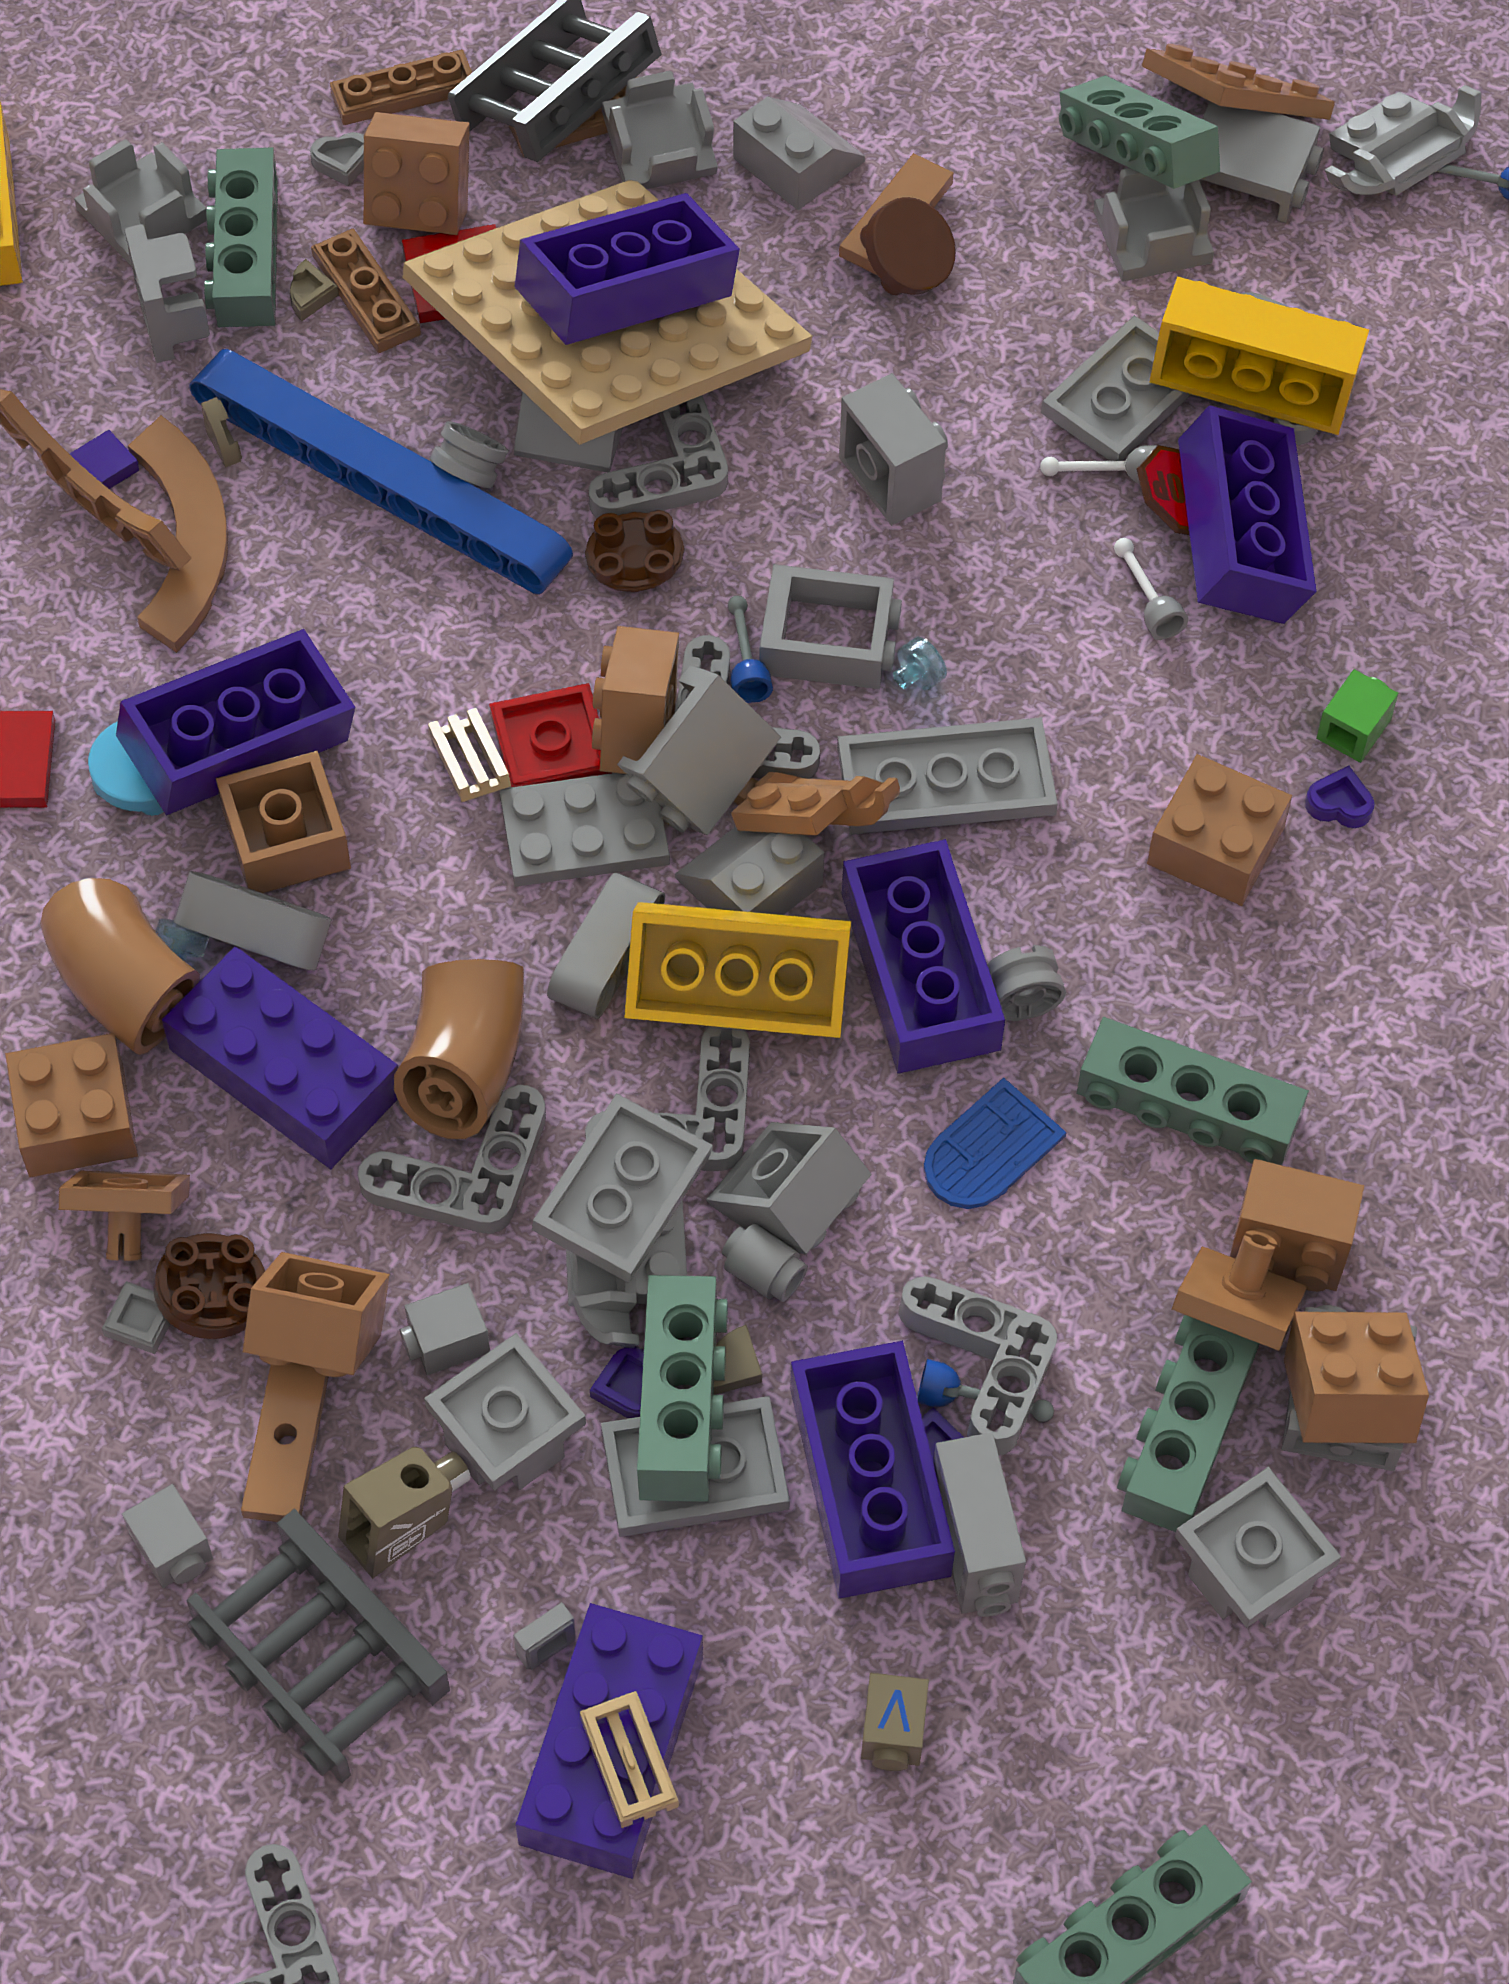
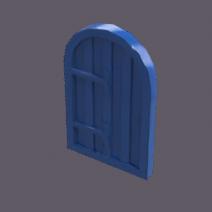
(989, 1148)

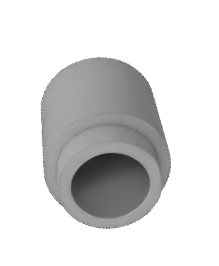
(764, 1262)

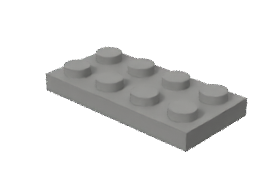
(955, 773)

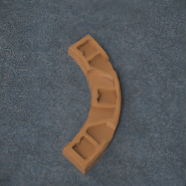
(89, 492)
(200, 529)

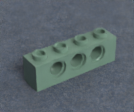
(1140, 131)
(244, 237)
(1177, 1069)
(667, 1465)
(1169, 1495)
(1193, 1861)

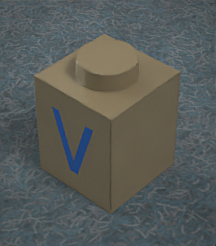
(894, 1721)

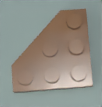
(1237, 84)

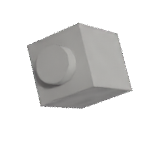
(445, 1329)
(168, 1537)

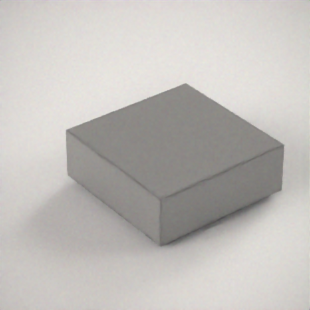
(136, 1319)
(545, 1637)

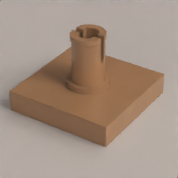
(124, 1198)
(1241, 1292)

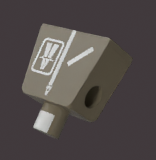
(398, 1506)

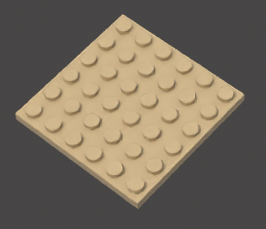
(615, 375)

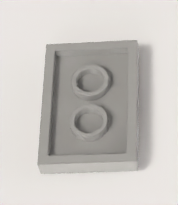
(1110, 394)
(581, 829)
(622, 1188)
(749, 1481)

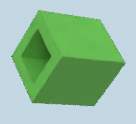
(1357, 715)

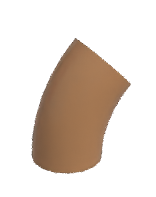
(115, 960)
(461, 1045)

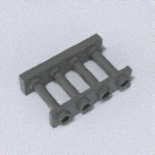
(574, 96)
(338, 1591)

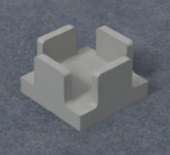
(661, 131)
(139, 192)
(1154, 226)
(159, 263)
(506, 1416)
(1256, 1551)

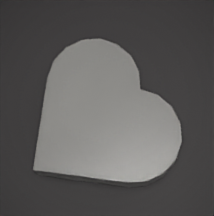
(339, 157)

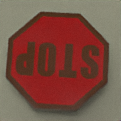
(1164, 488)

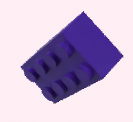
(626, 268)
(1246, 515)
(233, 719)
(922, 956)
(282, 1057)
(871, 1469)
(566, 1798)

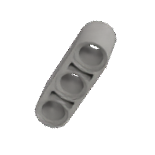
(252, 920)
(601, 948)

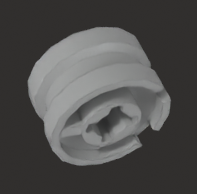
(469, 454)
(1027, 982)

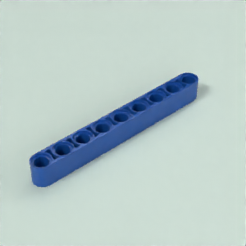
(384, 472)

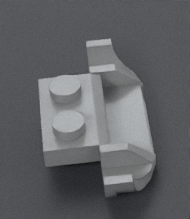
(1402, 142)
(606, 1300)

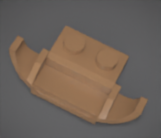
(809, 805)

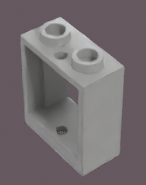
(824, 661)
(981, 1524)

